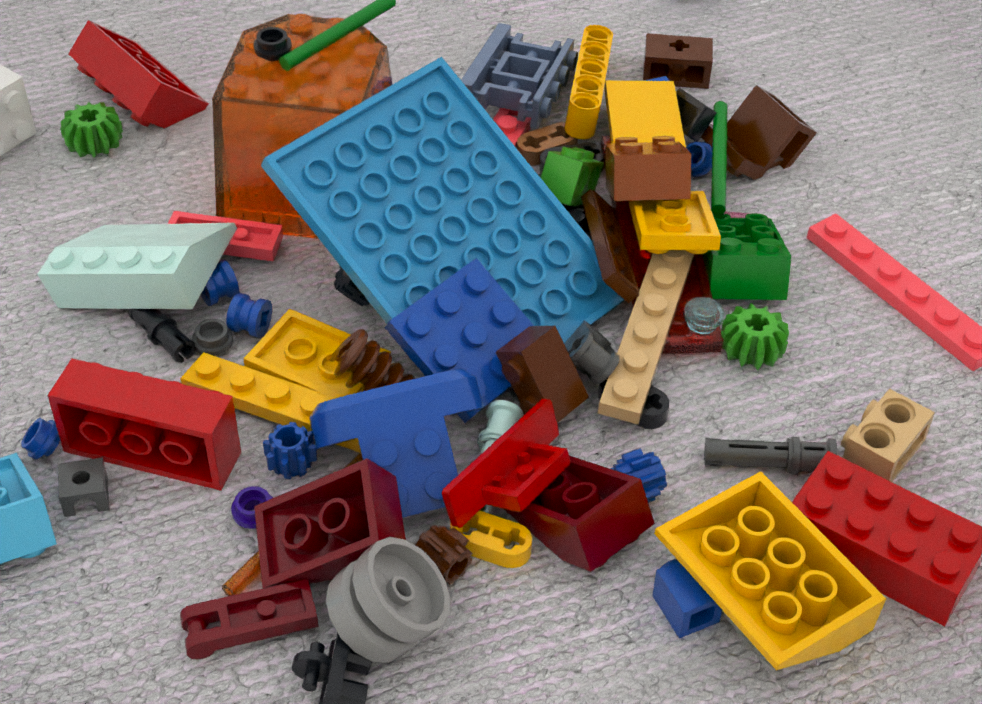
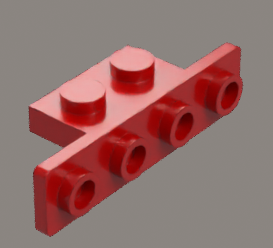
(510, 469)

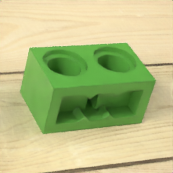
(571, 174)

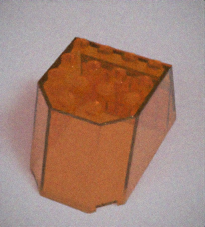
(266, 108)

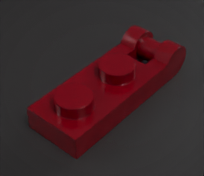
(248, 617)

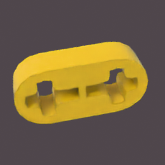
(493, 535)

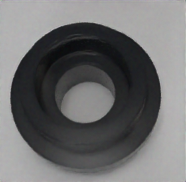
(272, 43)

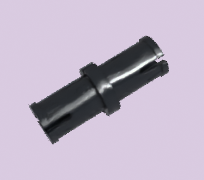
(164, 332)

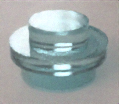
(703, 315)

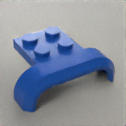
(403, 431)

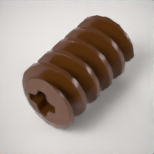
(366, 363)

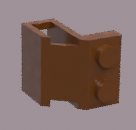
(763, 135)

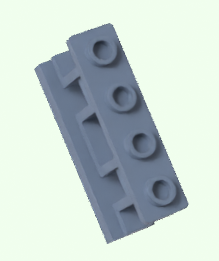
(515, 72)

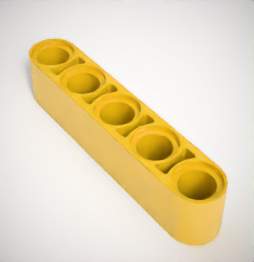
(588, 82)

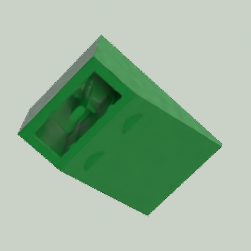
(750, 260)

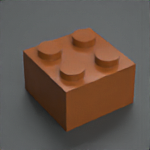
(648, 169)

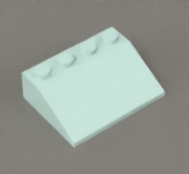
(136, 266)

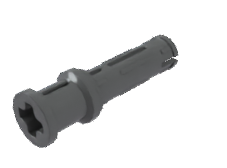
(791, 455)

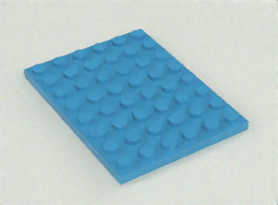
(427, 185)

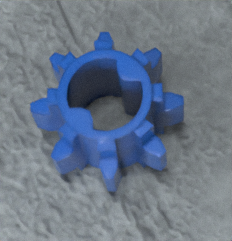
(290, 450)
(647, 468)

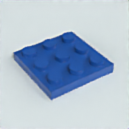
(462, 328)

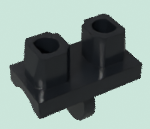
(316, 667)

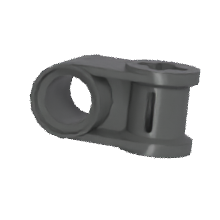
(592, 353)

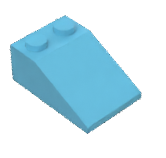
(23, 513)

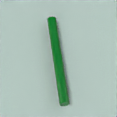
(335, 33)
(719, 159)

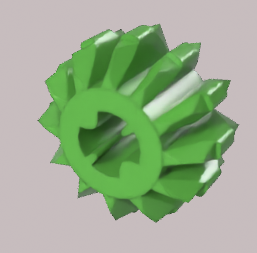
(91, 129)
(754, 336)

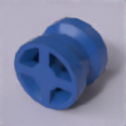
(220, 284)
(249, 315)

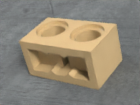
(887, 435)

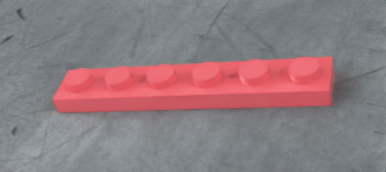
(900, 289)

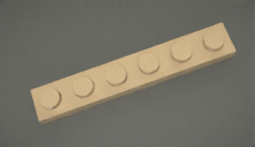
(645, 336)

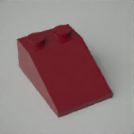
(588, 513)
(327, 524)

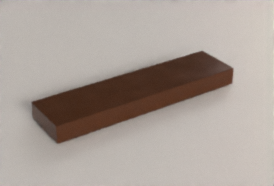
(609, 246)

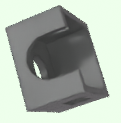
(96, 486)

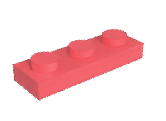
(250, 239)

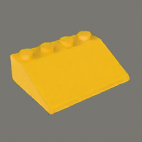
(773, 573)

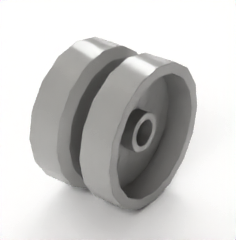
(388, 600)

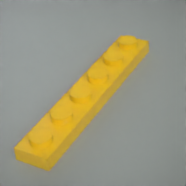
(258, 392)

